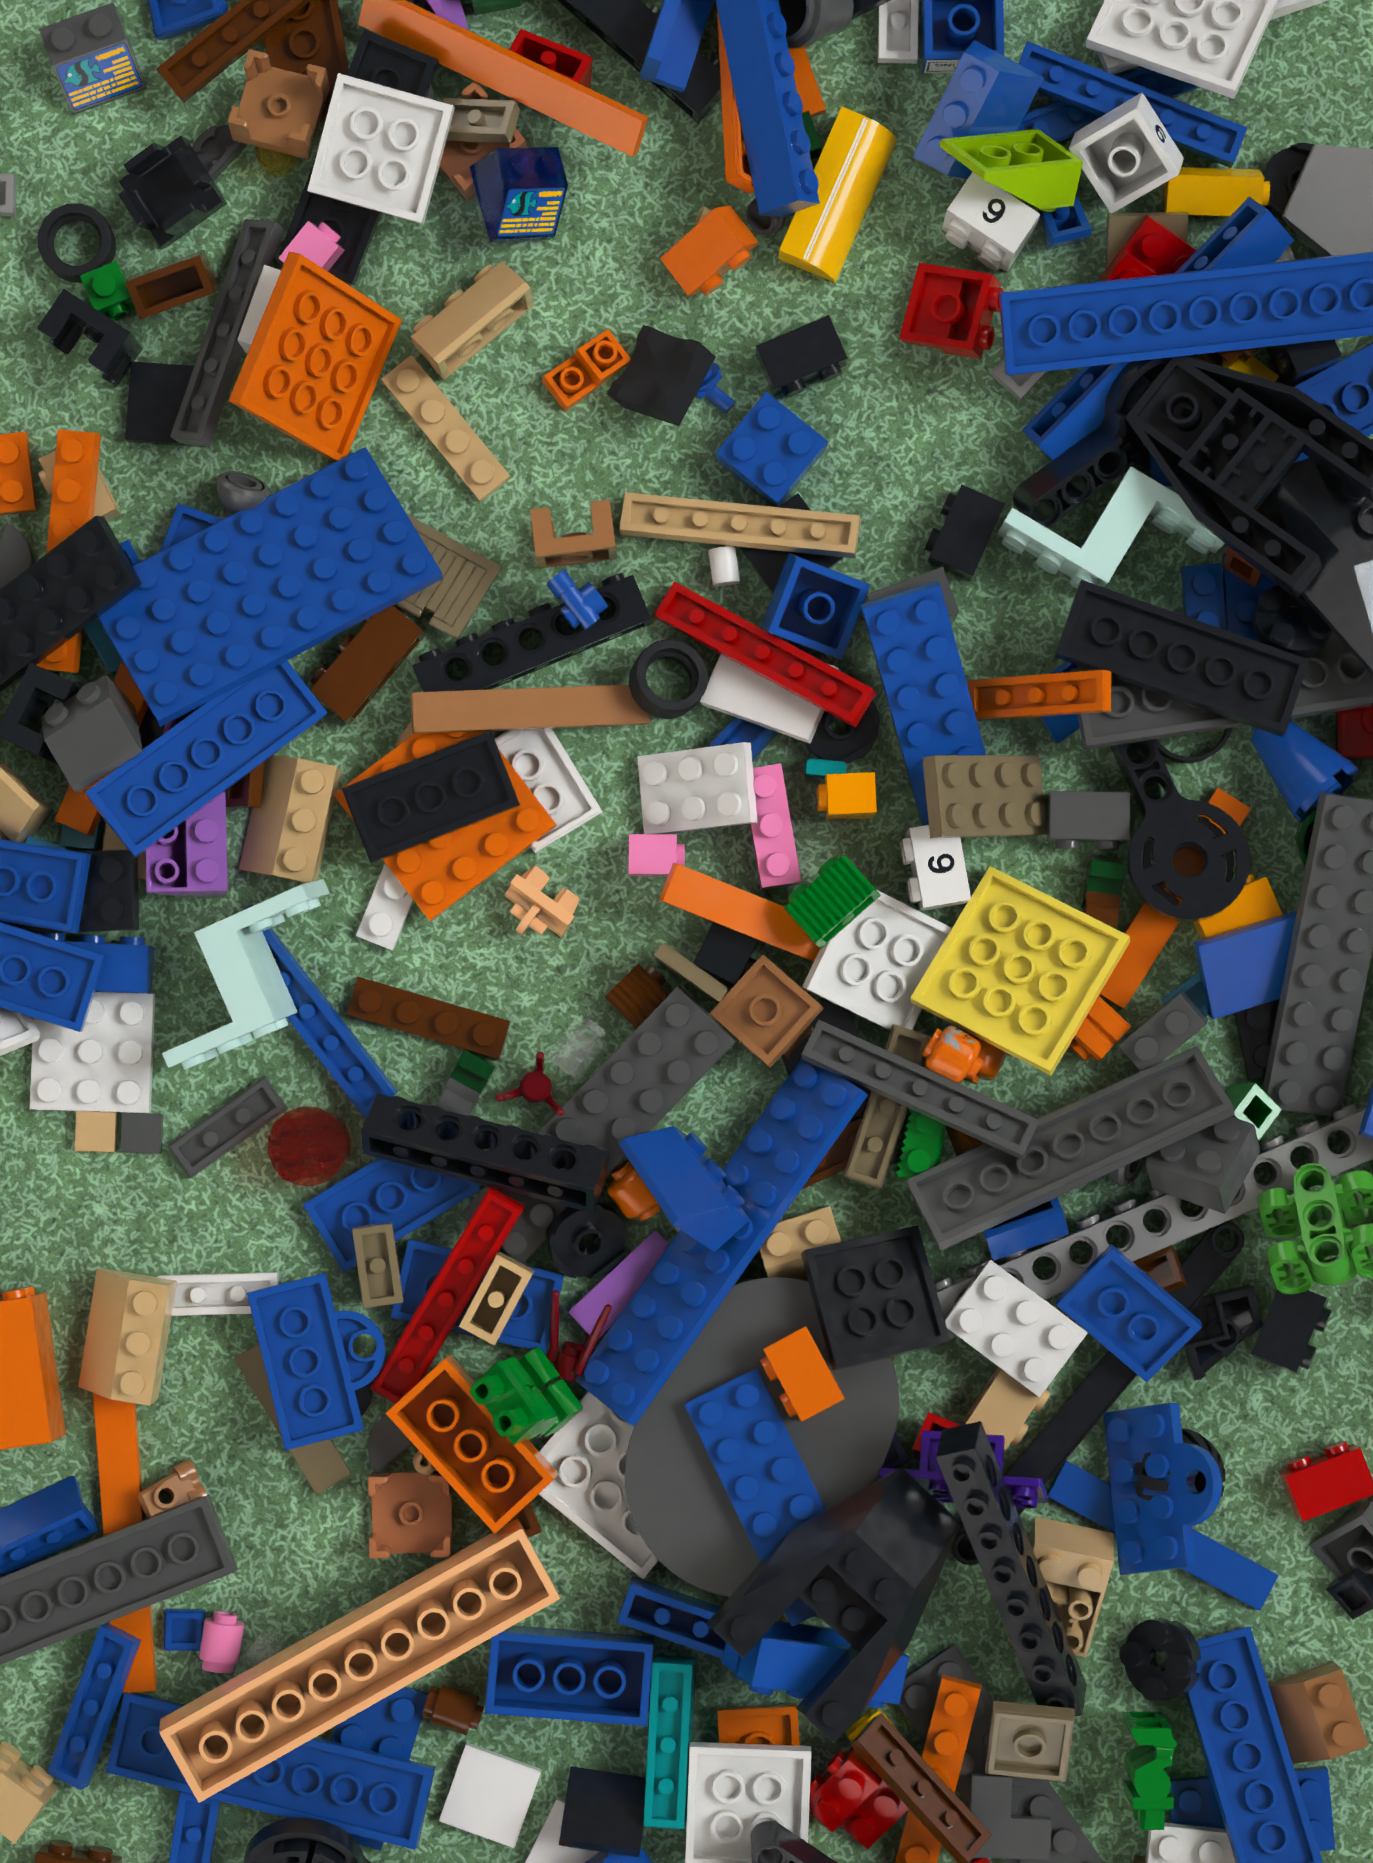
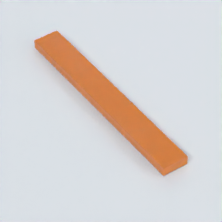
(507, 72)
(120, 1507)

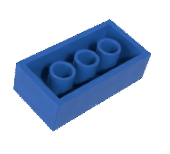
(570, 1675)

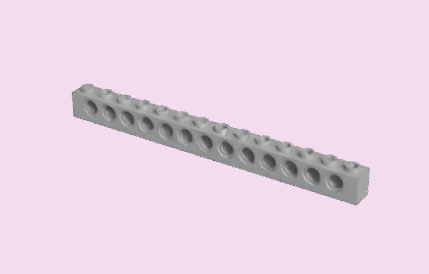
(1175, 1224)

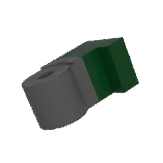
(466, 1084)

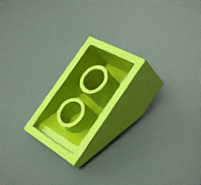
(1021, 164)

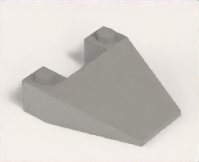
(1334, 201)

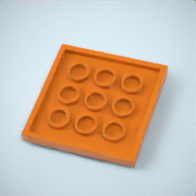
(315, 358)
(456, 863)

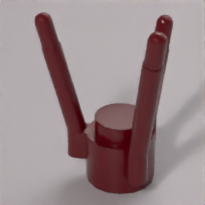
(534, 1087)
(572, 1357)

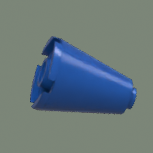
(1302, 767)

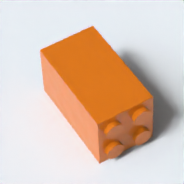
(28, 1372)

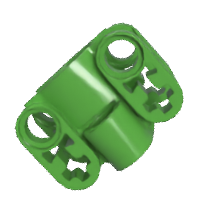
(1305, 1213)

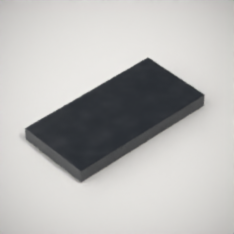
(430, 797)

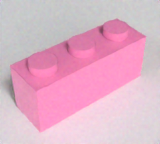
(773, 833)

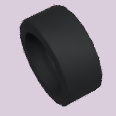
(64, 215)
(681, 653)

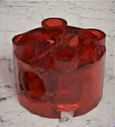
(309, 1146)

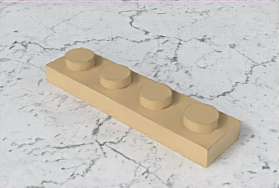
(445, 428)

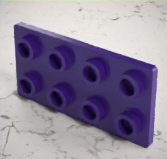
(1024, 1491)

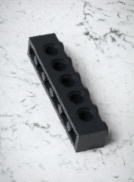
(629, 616)
(456, 1144)

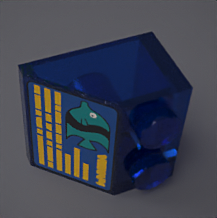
(520, 192)

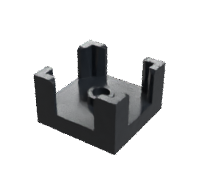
(73, 317)
(30, 702)

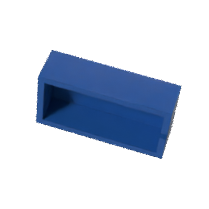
(799, 1658)

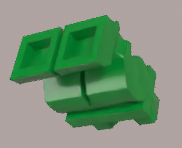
(522, 1401)
(1149, 1782)

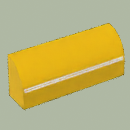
(847, 181)

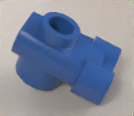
(581, 605)

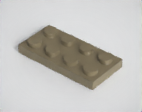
(984, 796)

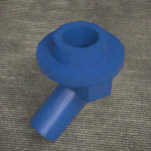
(714, 393)

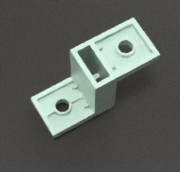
(1112, 533)
(247, 974)

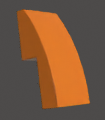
(586, 370)

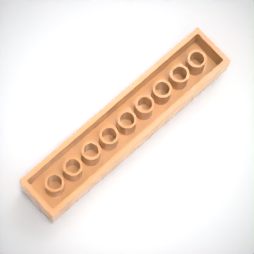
(357, 1660)

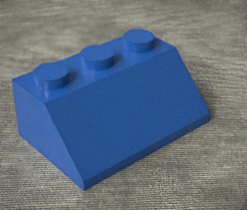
(982, 98)
(687, 1184)

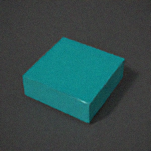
(819, 768)

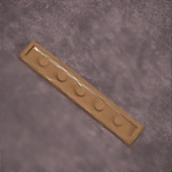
(524, 709)

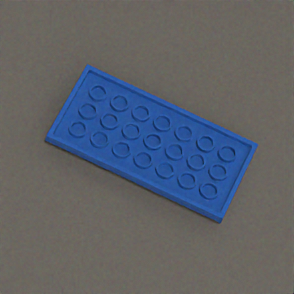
(267, 586)

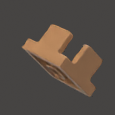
(767, 1012)

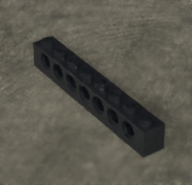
(1010, 1567)

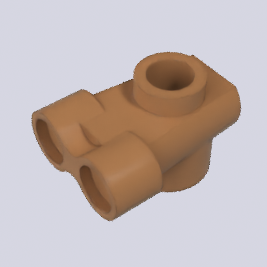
(180, 1485)

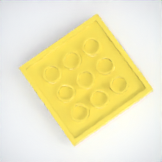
(1020, 970)

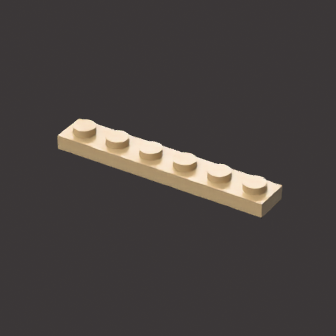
(740, 525)

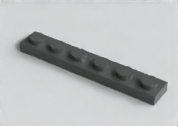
(220, 347)
(920, 1089)

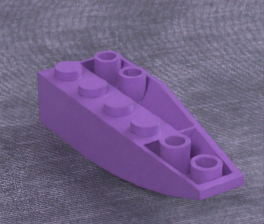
(194, 854)

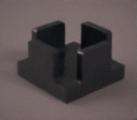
(169, 190)

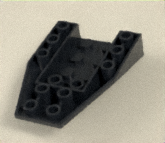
(1339, 528)

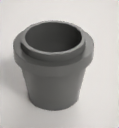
(814, 19)

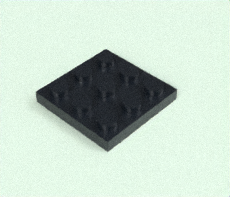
(875, 1297)

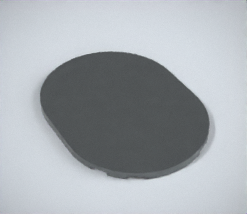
(669, 1474)

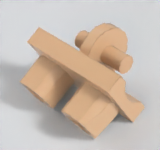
(536, 908)

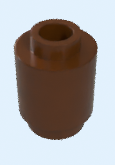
(453, 1709)

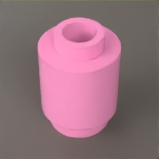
(221, 1642)

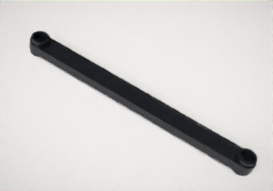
(1109, 1378)

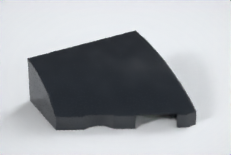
(1226, 1321)

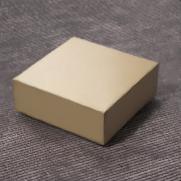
(96, 1131)

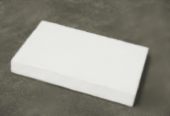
(759, 701)
(551, 778)

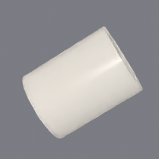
(724, 566)

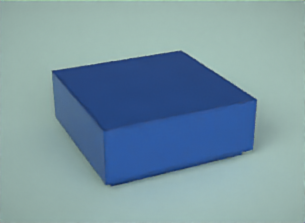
(183, 1629)

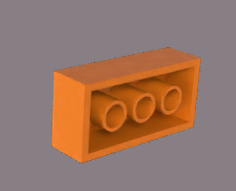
(467, 1448)

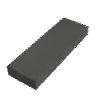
(227, 1127)

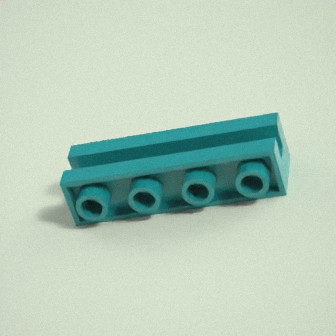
(669, 1740)

